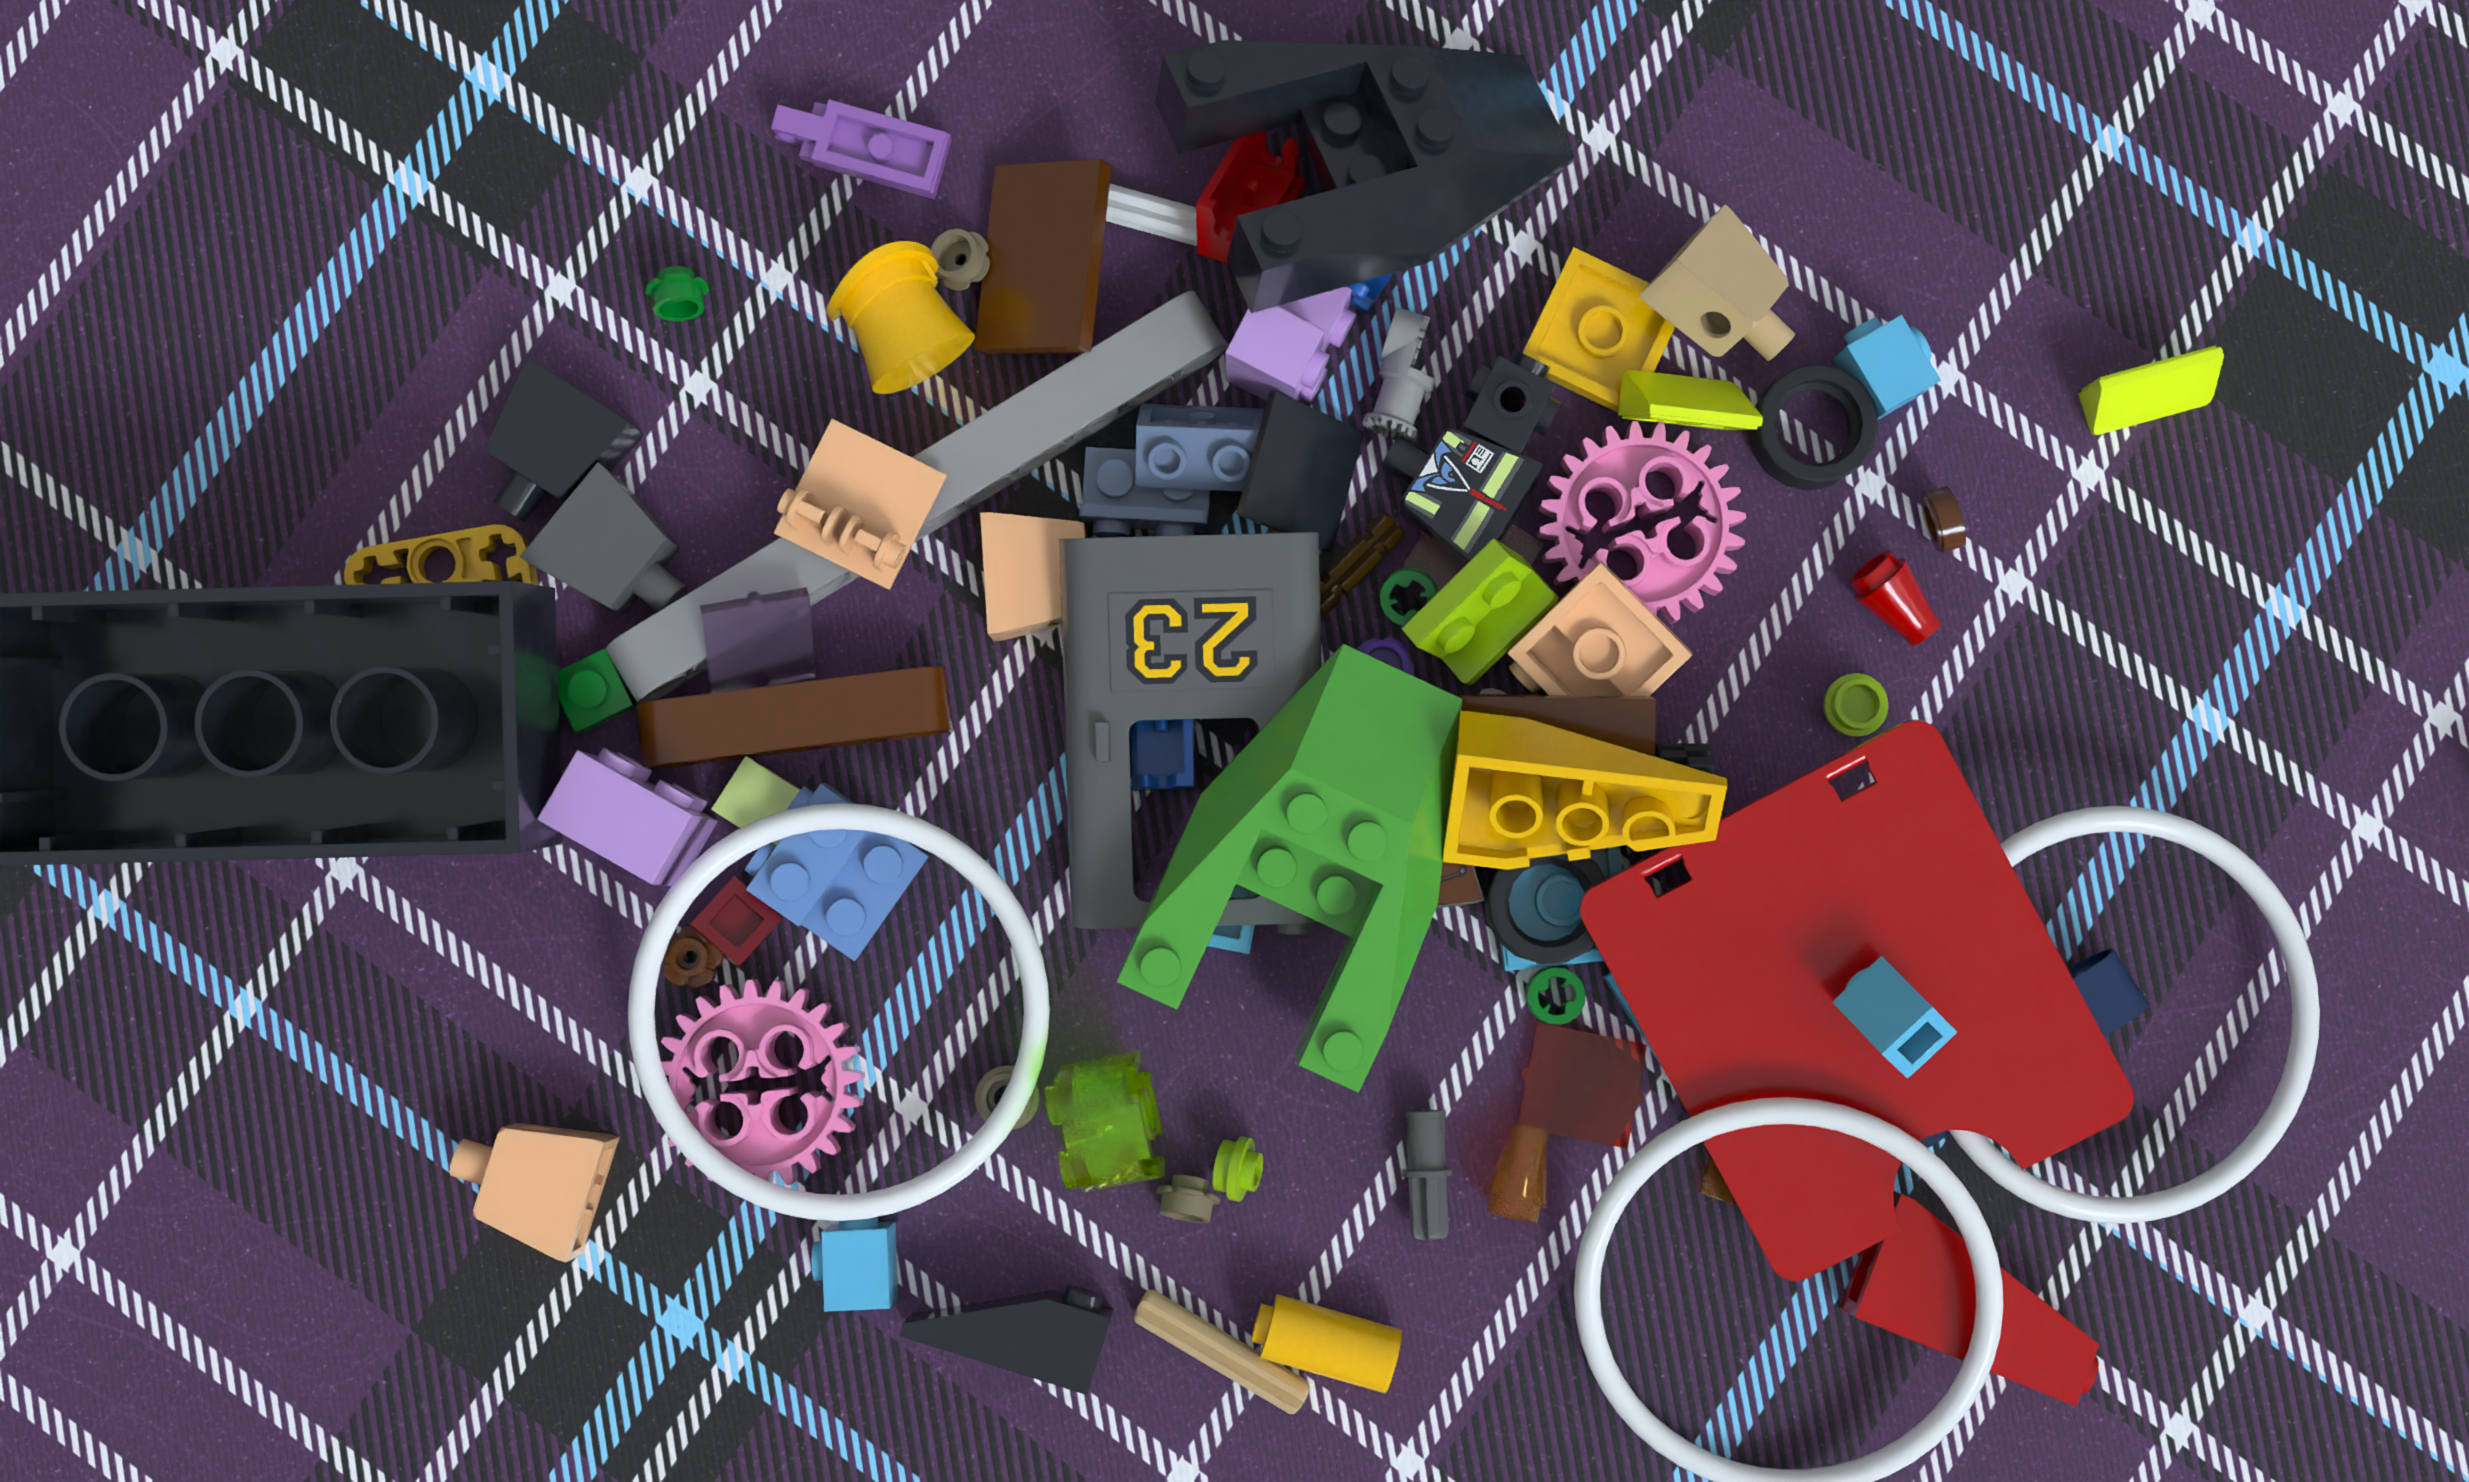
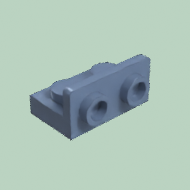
(1195, 446)
(1117, 504)

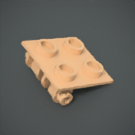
(859, 504)

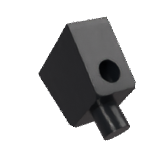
(553, 439)

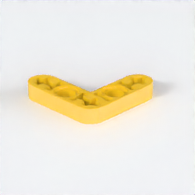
(467, 546)

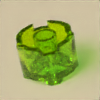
(1106, 1122)

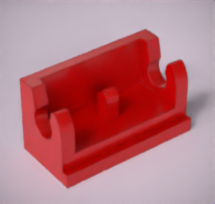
(1244, 183)

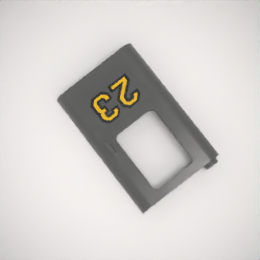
(1169, 637)

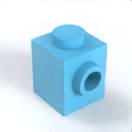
(1888, 362)
(1894, 1017)
(857, 1265)

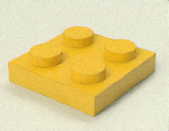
(1597, 329)

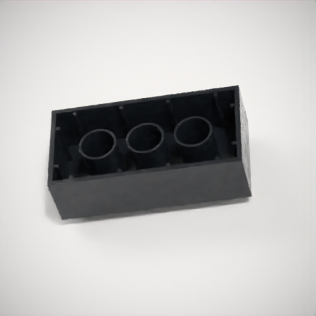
(277, 722)

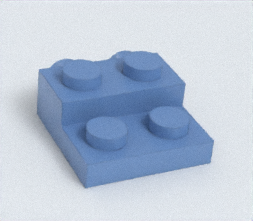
(834, 879)

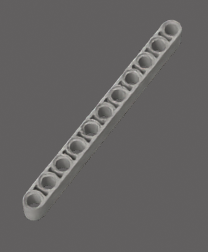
(977, 462)

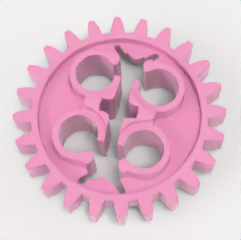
(1621, 473)
(754, 1027)

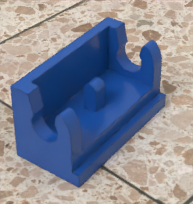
(1163, 755)

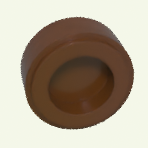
(1943, 519)

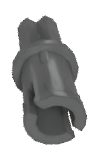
(1427, 1173)

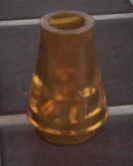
(1520, 1177)

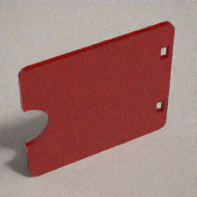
(1770, 929)

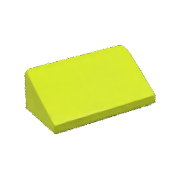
(2151, 390)
(1686, 401)

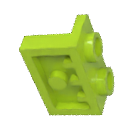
(1482, 612)

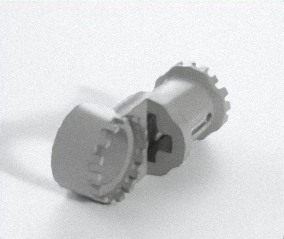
(1402, 384)

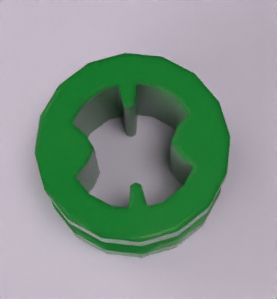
(1403, 578)
(1569, 1009)

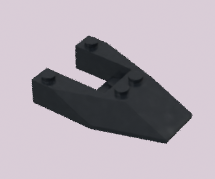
(1403, 136)

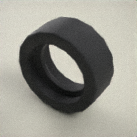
(1853, 400)
(1513, 938)

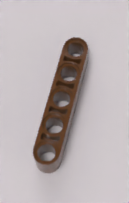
(794, 717)

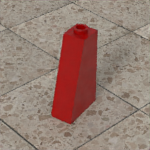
(1925, 1292)

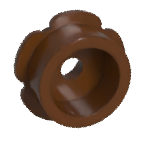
(695, 974)

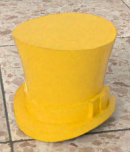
(899, 316)

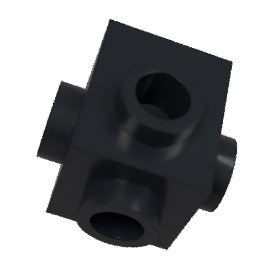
(1505, 426)

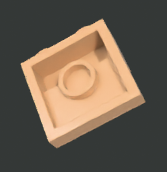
(1598, 643)

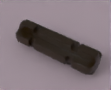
(1358, 560)

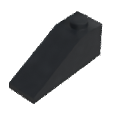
(1032, 1334)

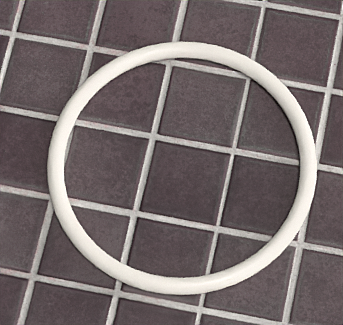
(728, 851)
(2301, 1047)
(1809, 1113)

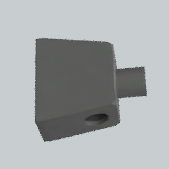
(608, 546)

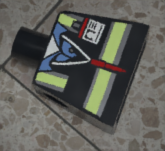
(1462, 490)

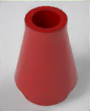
(1894, 596)

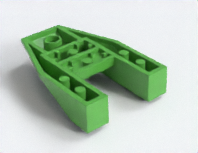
(1334, 819)

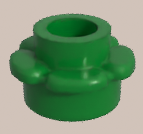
(677, 294)

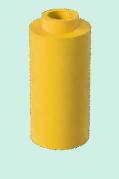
(1327, 1342)

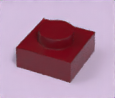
(735, 922)

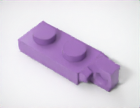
(866, 145)

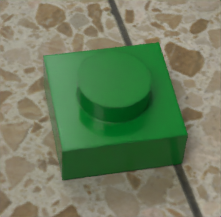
(593, 692)

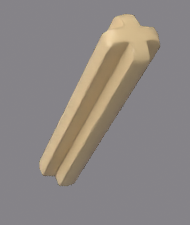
(1221, 1351)

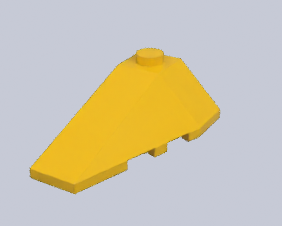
(1553, 792)

